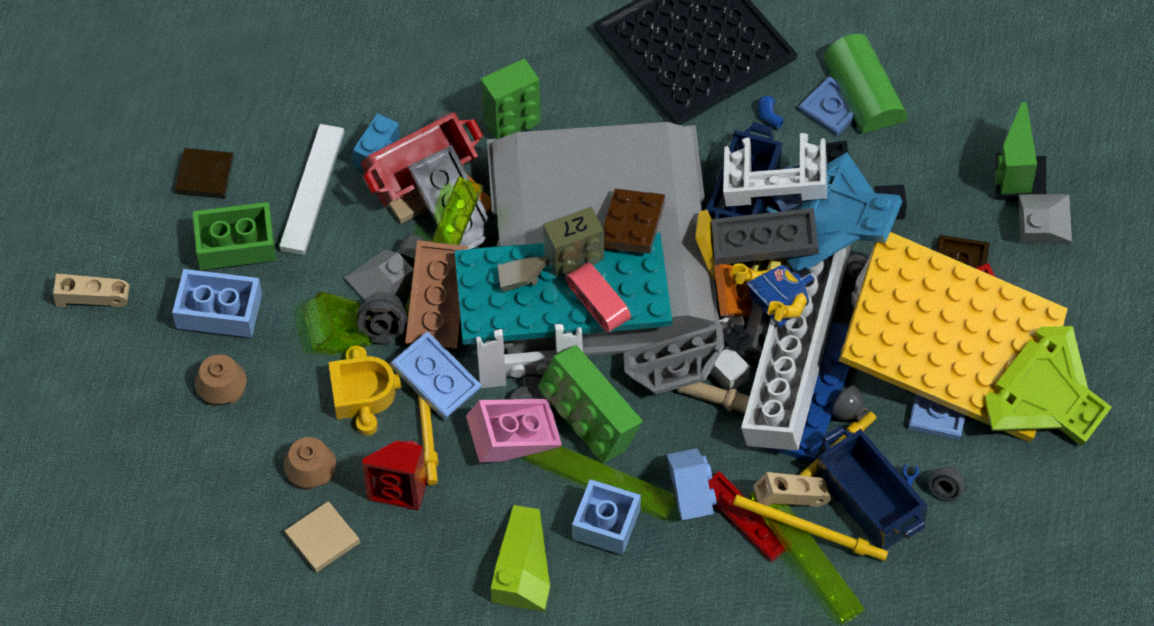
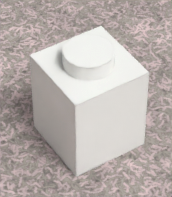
(730, 369)

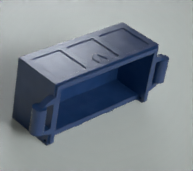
(765, 156)
(870, 488)

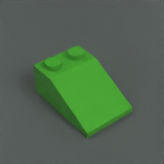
(1018, 157)

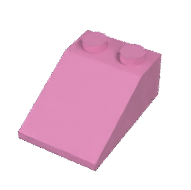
(512, 428)

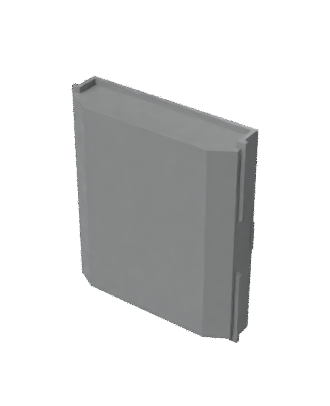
(568, 170)

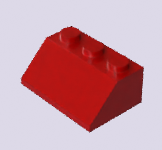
(396, 475)

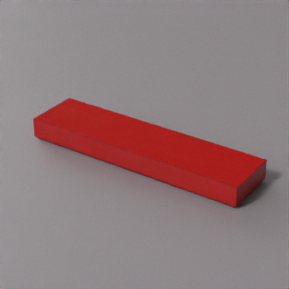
(747, 522)

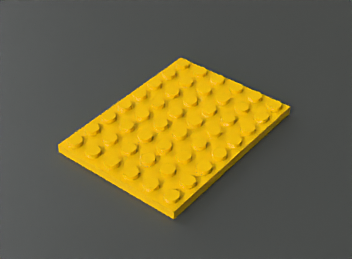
(941, 326)

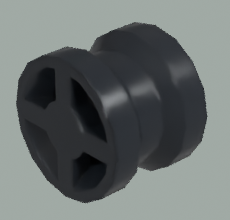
(734, 335)

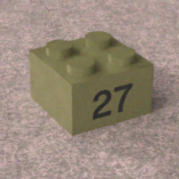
(573, 241)

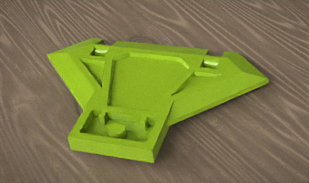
(1047, 389)

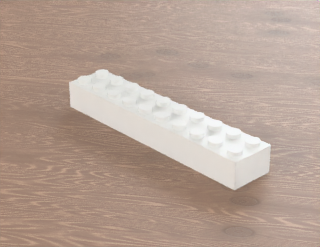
(792, 362)

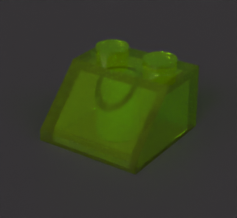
(333, 324)

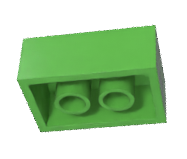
(511, 99)
(234, 236)

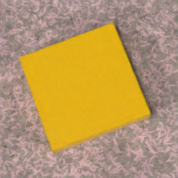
(704, 240)

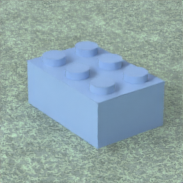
(217, 303)

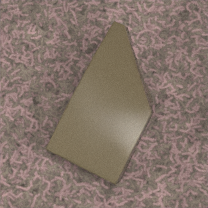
(521, 272)

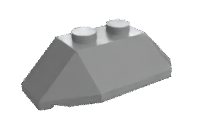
(676, 360)

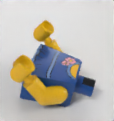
(776, 290)

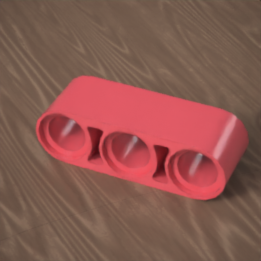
(598, 297)

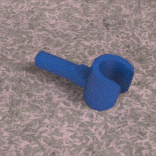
(909, 479)

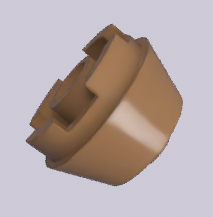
(220, 380)
(309, 463)

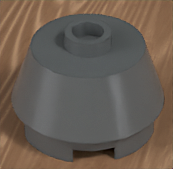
(382, 317)

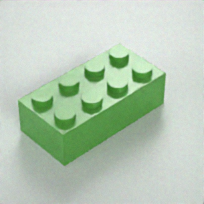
(589, 404)

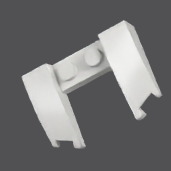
(742, 184)
(496, 366)

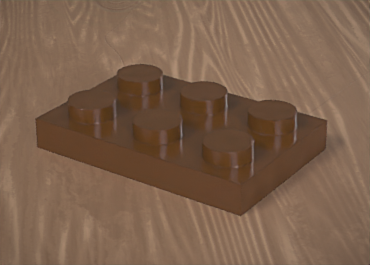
(633, 220)

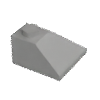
(1044, 218)
(382, 273)

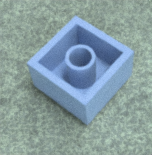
(606, 517)

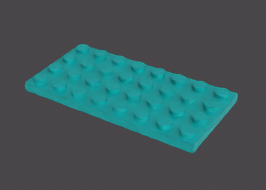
(535, 310)

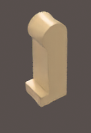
(90, 290)
(791, 489)

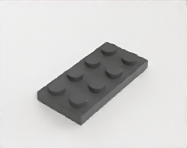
(764, 236)

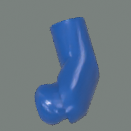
(767, 114)

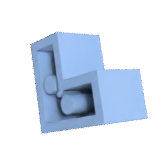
(690, 480)

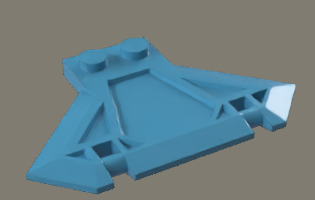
(848, 213)

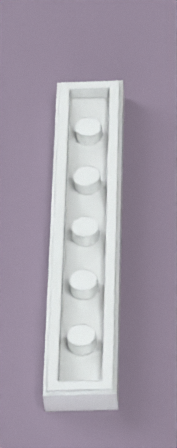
(311, 189)

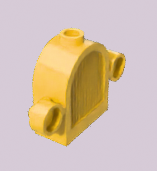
(362, 388)

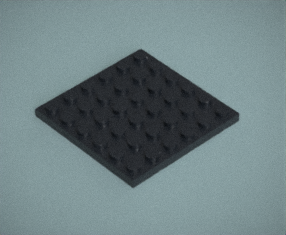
(694, 50)

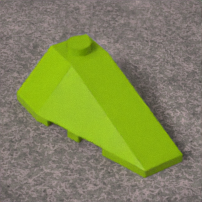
(522, 567)

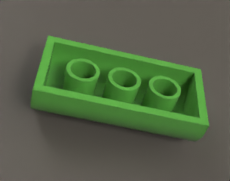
(864, 83)

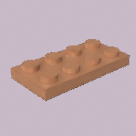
(434, 294)

